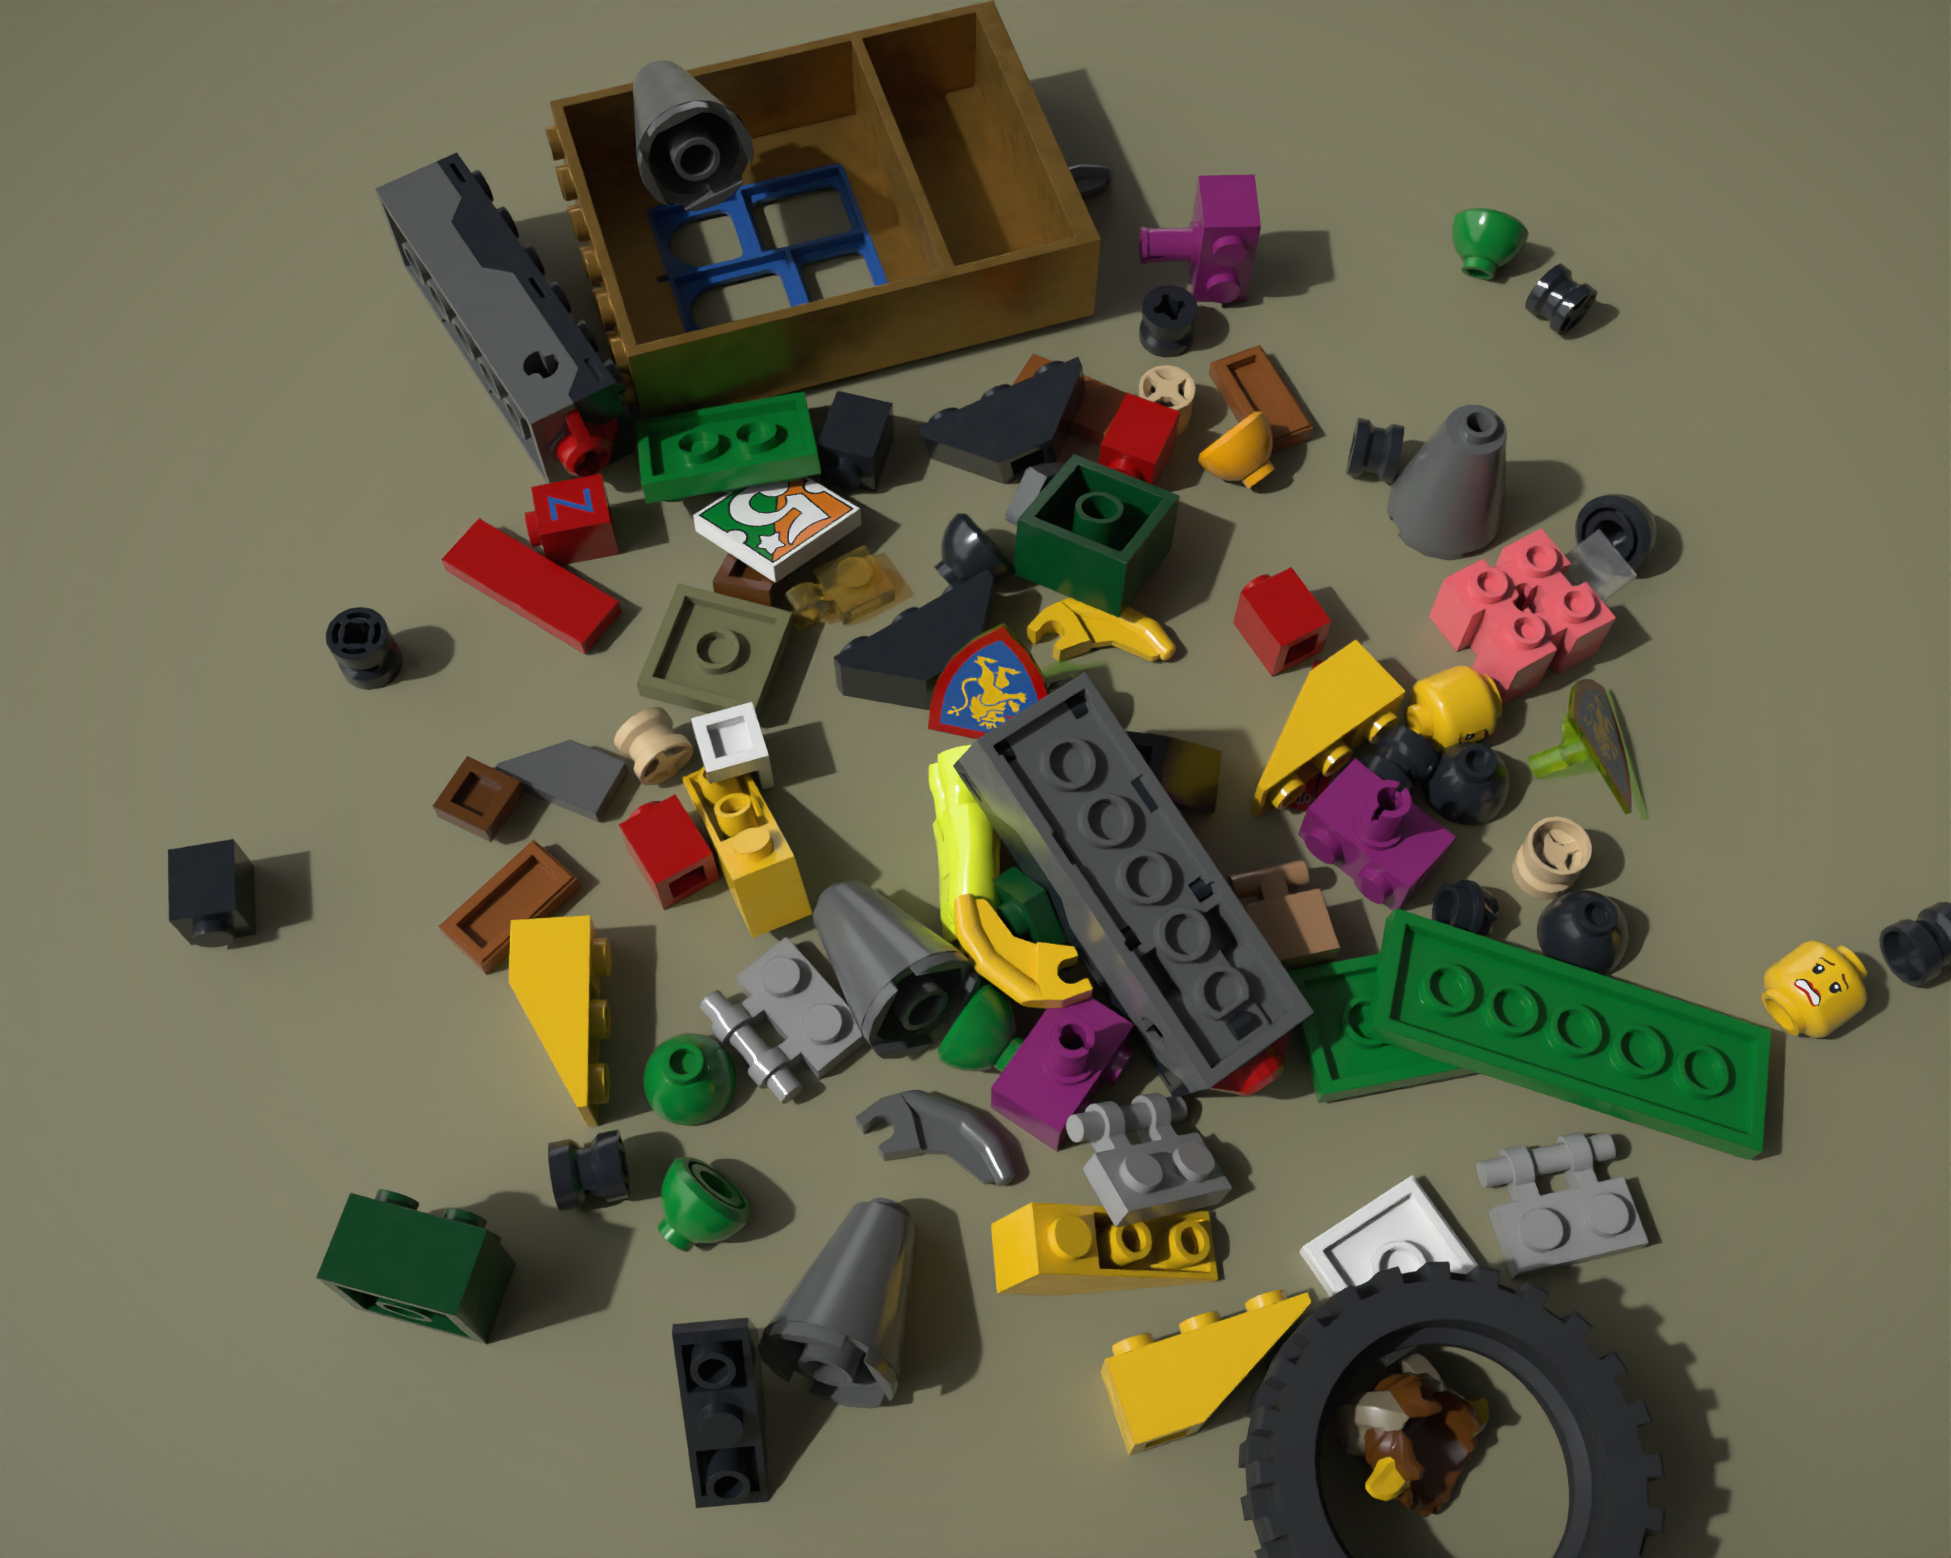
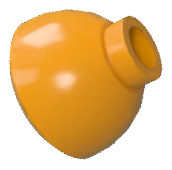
(1241, 452)

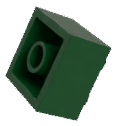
(1095, 535)
(418, 1265)

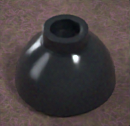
(1623, 522)
(969, 551)
(1468, 784)
(1584, 931)

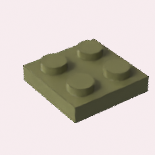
(714, 651)

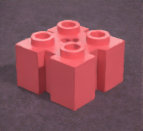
(1521, 615)

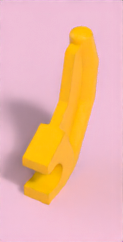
(1087, 627)
(1014, 965)

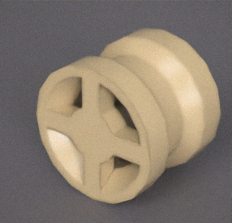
(1169, 386)
(653, 746)

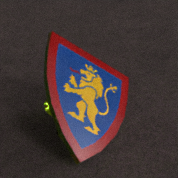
(986, 685)
(1588, 734)

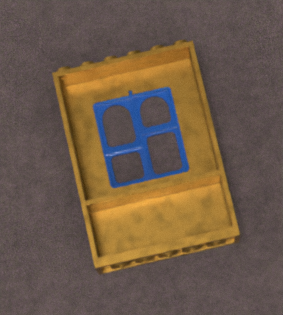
(945, 193)

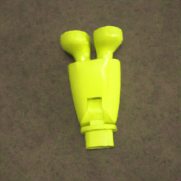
(964, 842)

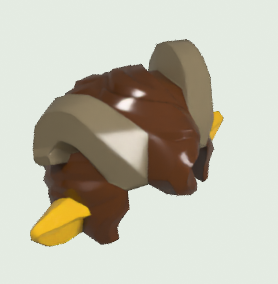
(1412, 1434)

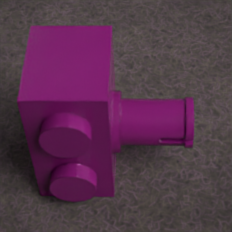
(1218, 241)
(1375, 835)
(1062, 1068)

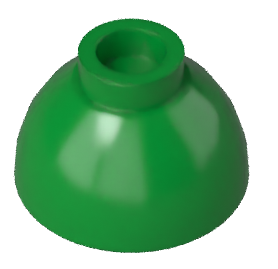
(1487, 240)
(982, 1034)
(689, 1079)
(700, 1205)

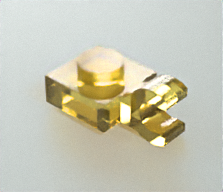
(843, 586)

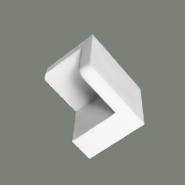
(732, 744)

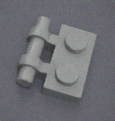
(799, 1006)
(1148, 1178)
(1566, 1225)

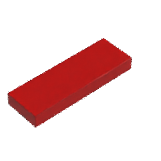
(532, 586)

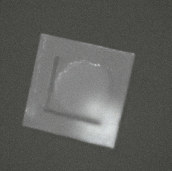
(1599, 565)

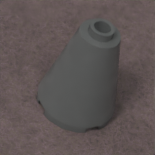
(687, 139)
(1454, 486)
(891, 969)
(849, 1310)

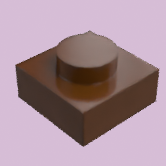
(746, 583)
(479, 799)

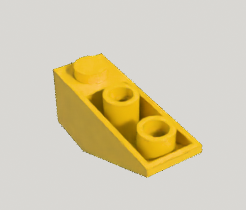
(1337, 710)
(749, 851)
(557, 982)
(1080, 1251)
(1181, 1381)

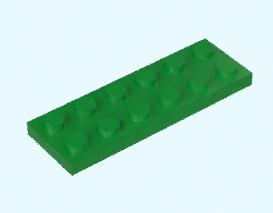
(1571, 1034)

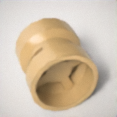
(1557, 844)

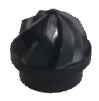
(1466, 907)

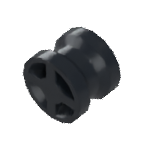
(1560, 299)
(1157, 330)
(1375, 450)

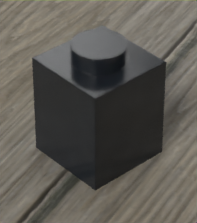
(855, 441)
(211, 893)

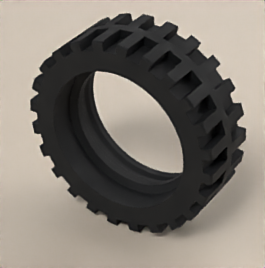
(1465, 1311)

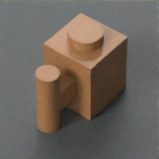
(1292, 924)

